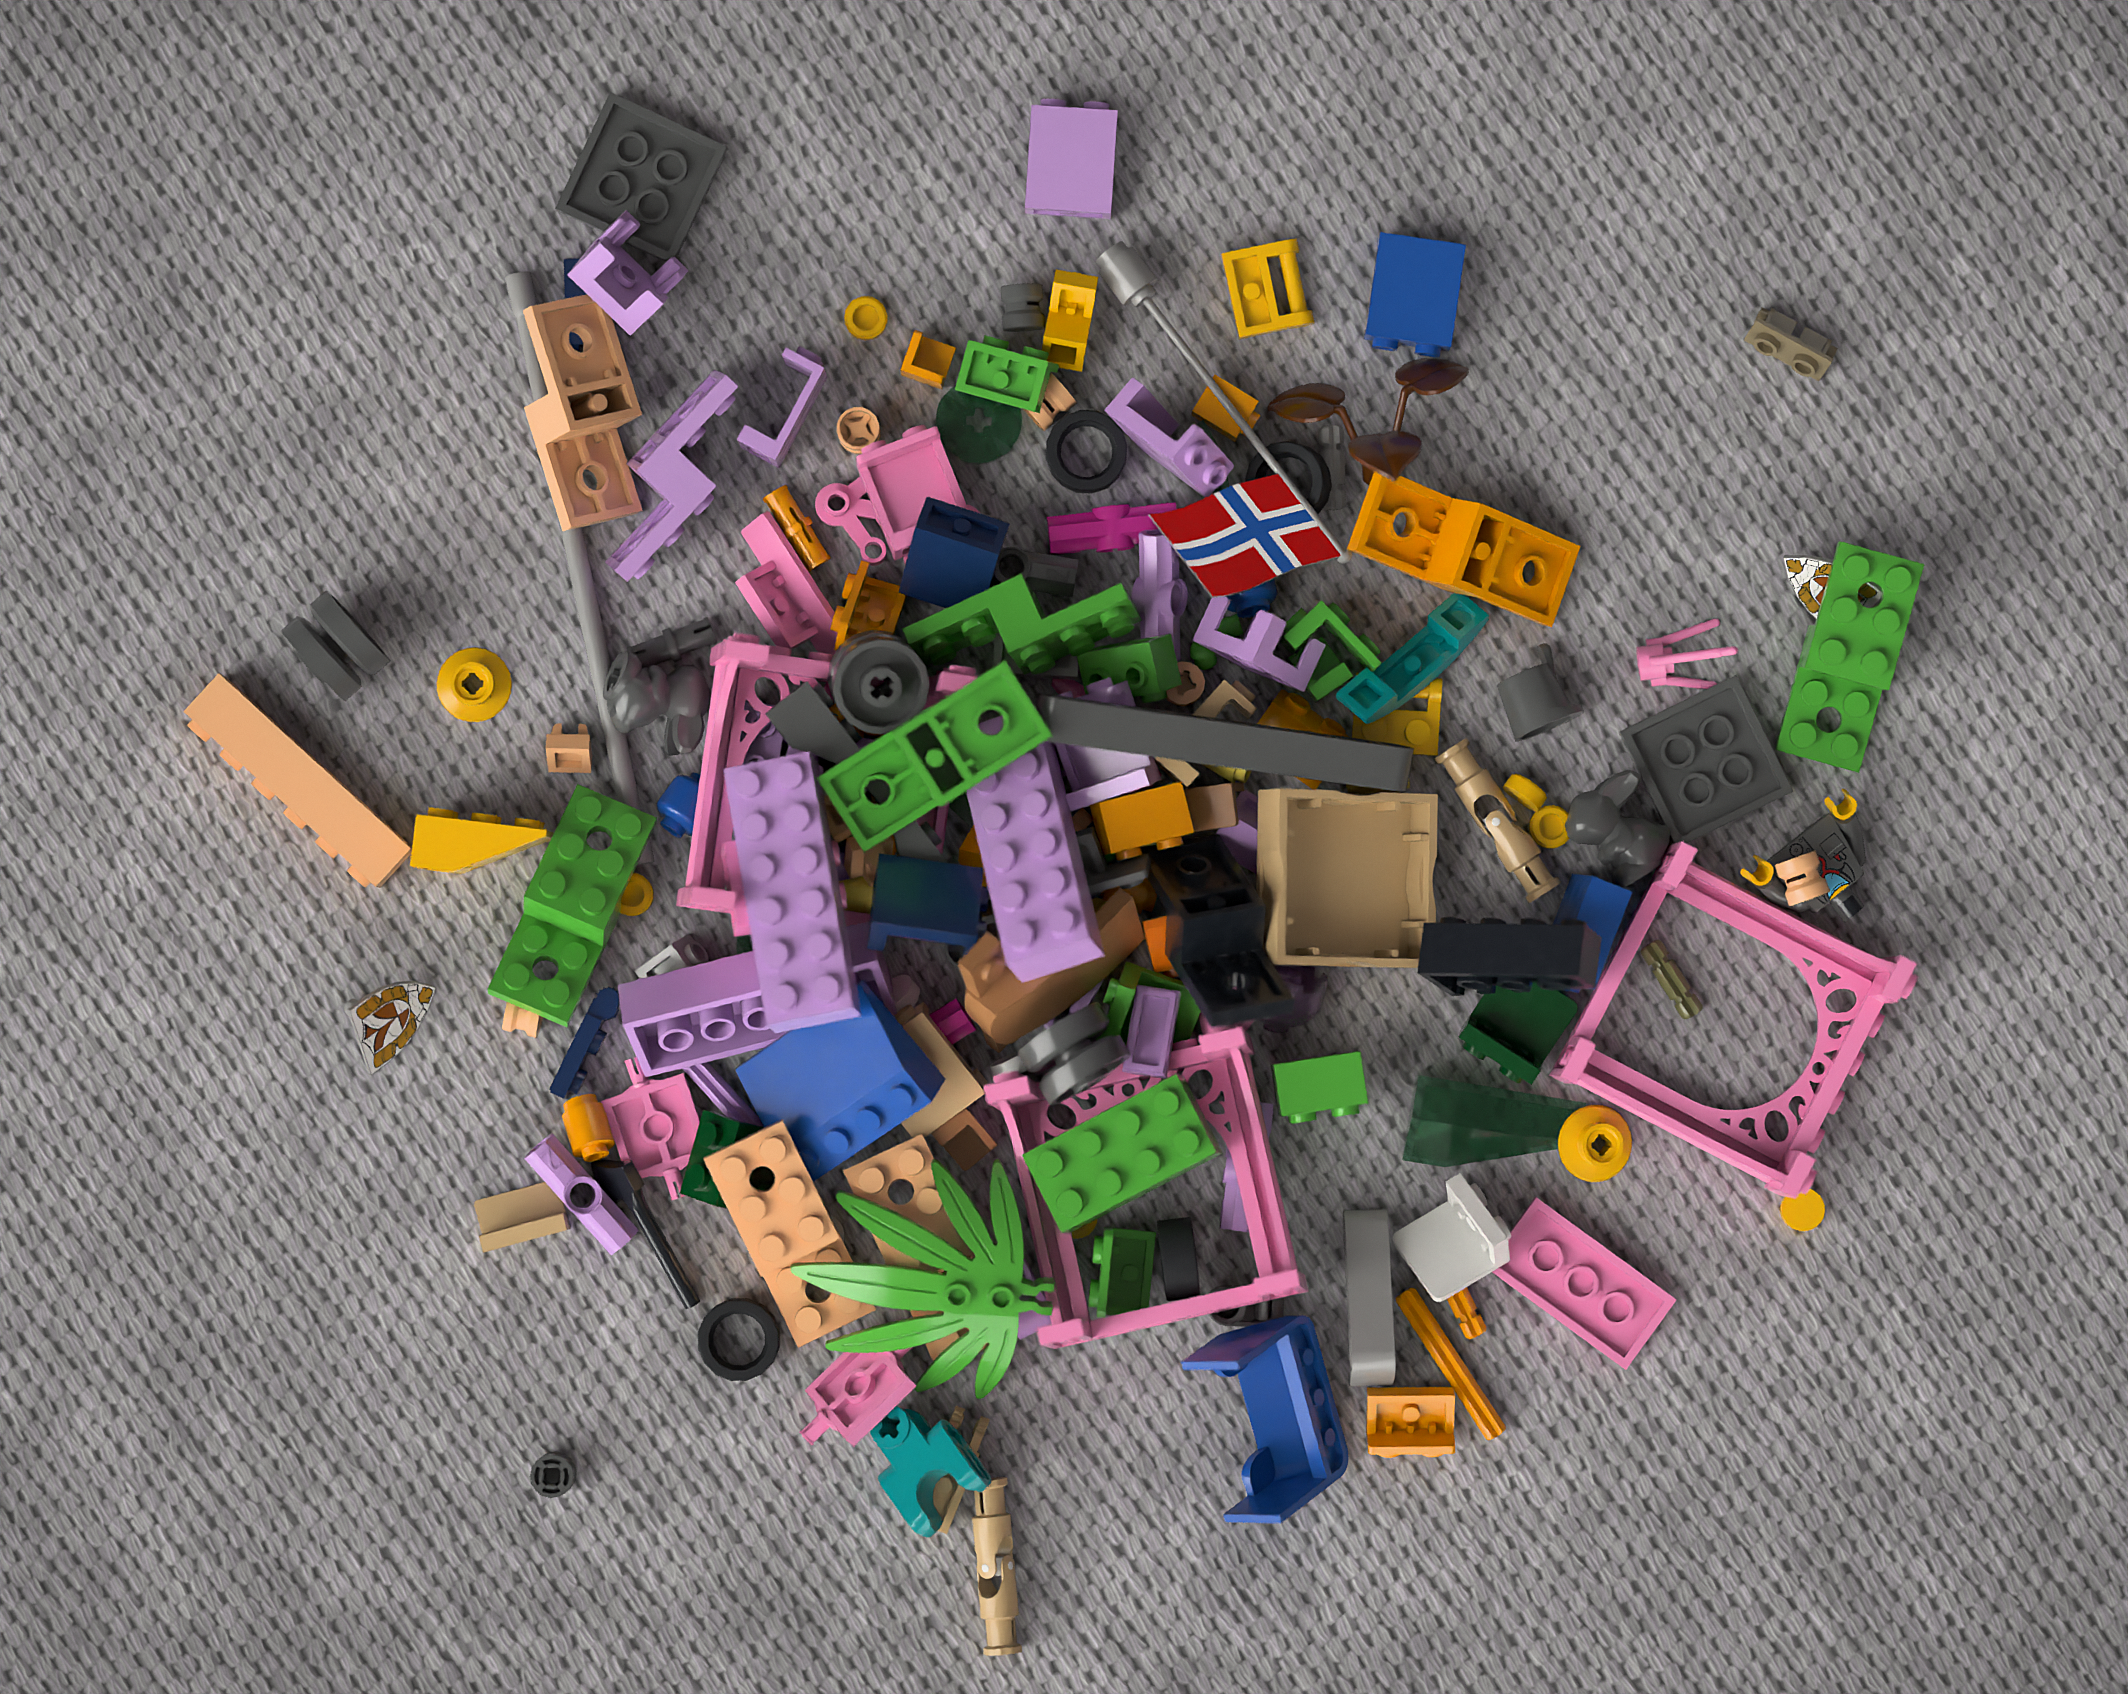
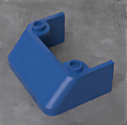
(1288, 1411)

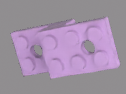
(672, 476)

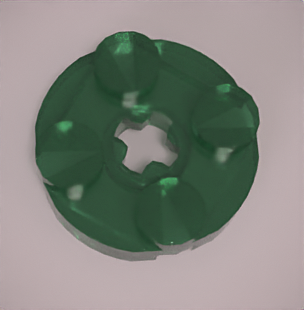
(960, 437)

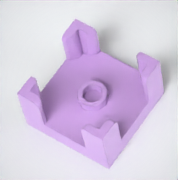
(619, 281)
(1257, 646)

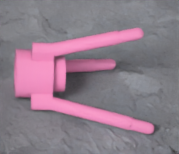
(1657, 661)

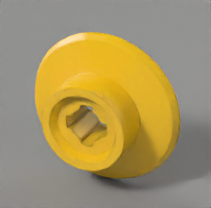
(488, 699)
(1577, 1137)

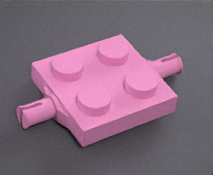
(654, 1125)
(857, 1393)

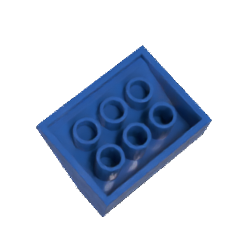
(840, 1083)

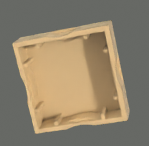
(1346, 876)

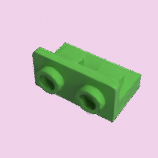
(1004, 375)

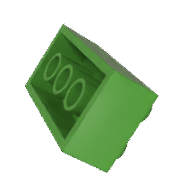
(1122, 1154)

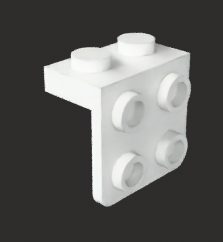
(1454, 1241)

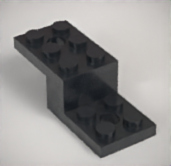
(1216, 932)

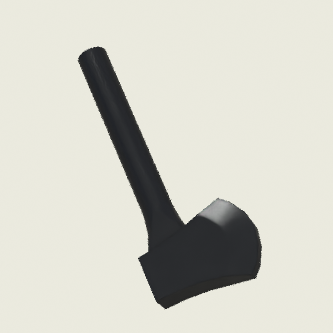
(623, 1181)

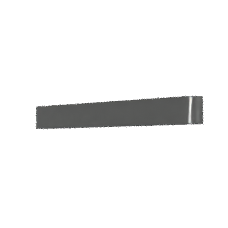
(1225, 742)

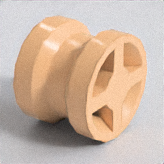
(1186, 692)
(521, 1019)

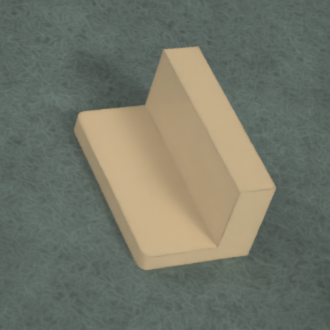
(520, 1216)

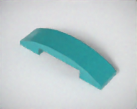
(1417, 662)

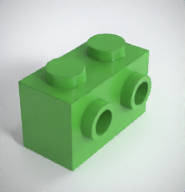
(1144, 663)

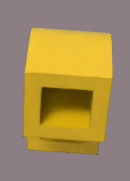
(1069, 319)

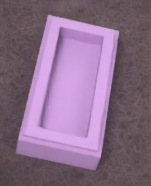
(1152, 1031)

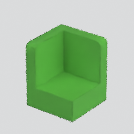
(1327, 675)

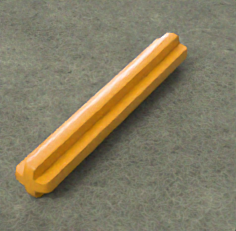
(1450, 1363)

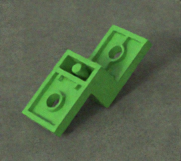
(1025, 630)
(1849, 656)
(934, 756)
(572, 905)

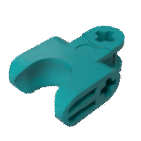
(919, 1461)

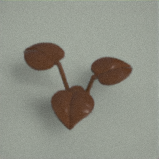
(1378, 452)

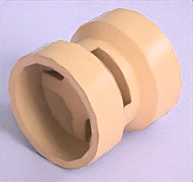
(1058, 400)
(857, 424)
(1805, 888)

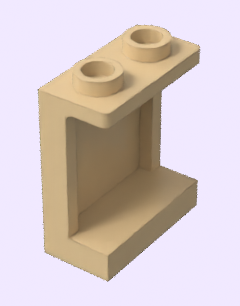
(1224, 694)
(961, 1083)

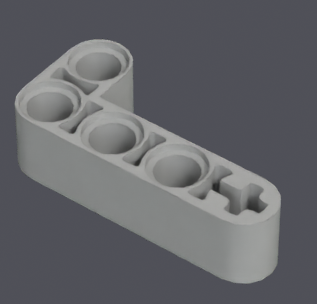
(1369, 1297)

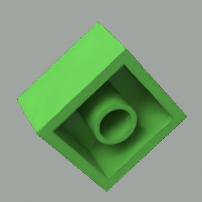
(1319, 1085)

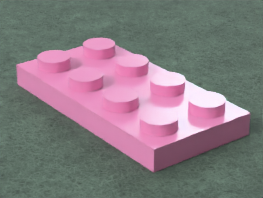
(1583, 1284)

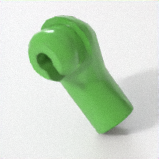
(1205, 658)

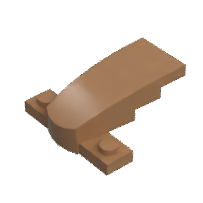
(1011, 1008)

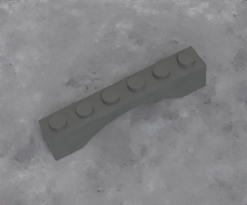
(810, 726)

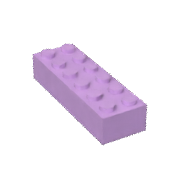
(1034, 864)
(792, 892)
(718, 1007)

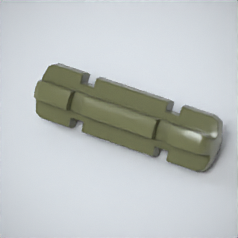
(1671, 979)

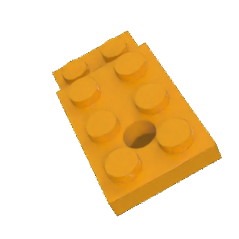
(1464, 548)

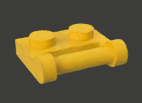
(1253, 291)
(1407, 727)

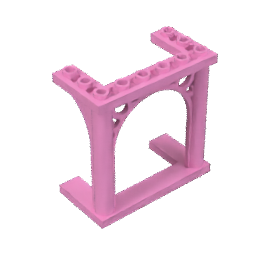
(737, 667)
(1872, 979)
(1227, 1057)

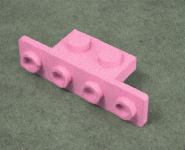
(784, 590)

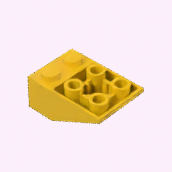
(460, 845)

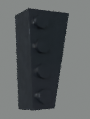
(1508, 955)

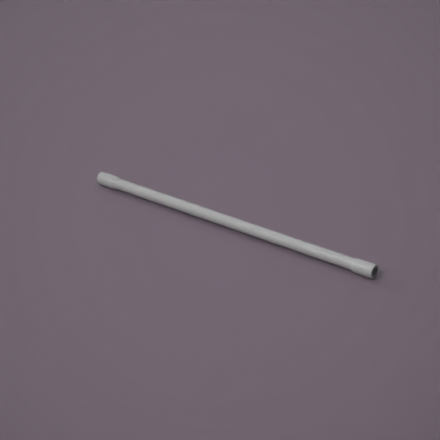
(521, 297)

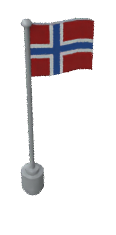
(1248, 528)

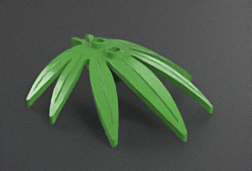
(972, 1292)

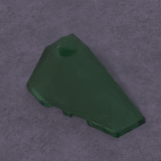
(1477, 1123)

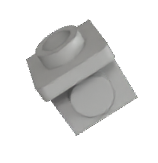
(678, 955)

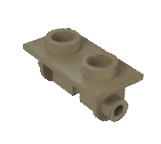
(1807, 355)

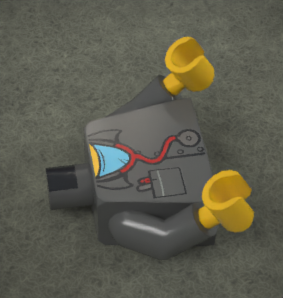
(1840, 854)

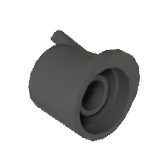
(1535, 699)

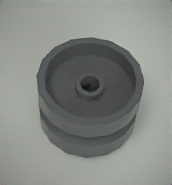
(331, 649)
(887, 658)
(1071, 1049)

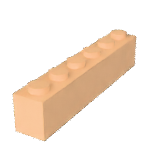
(298, 780)

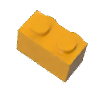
(1142, 819)

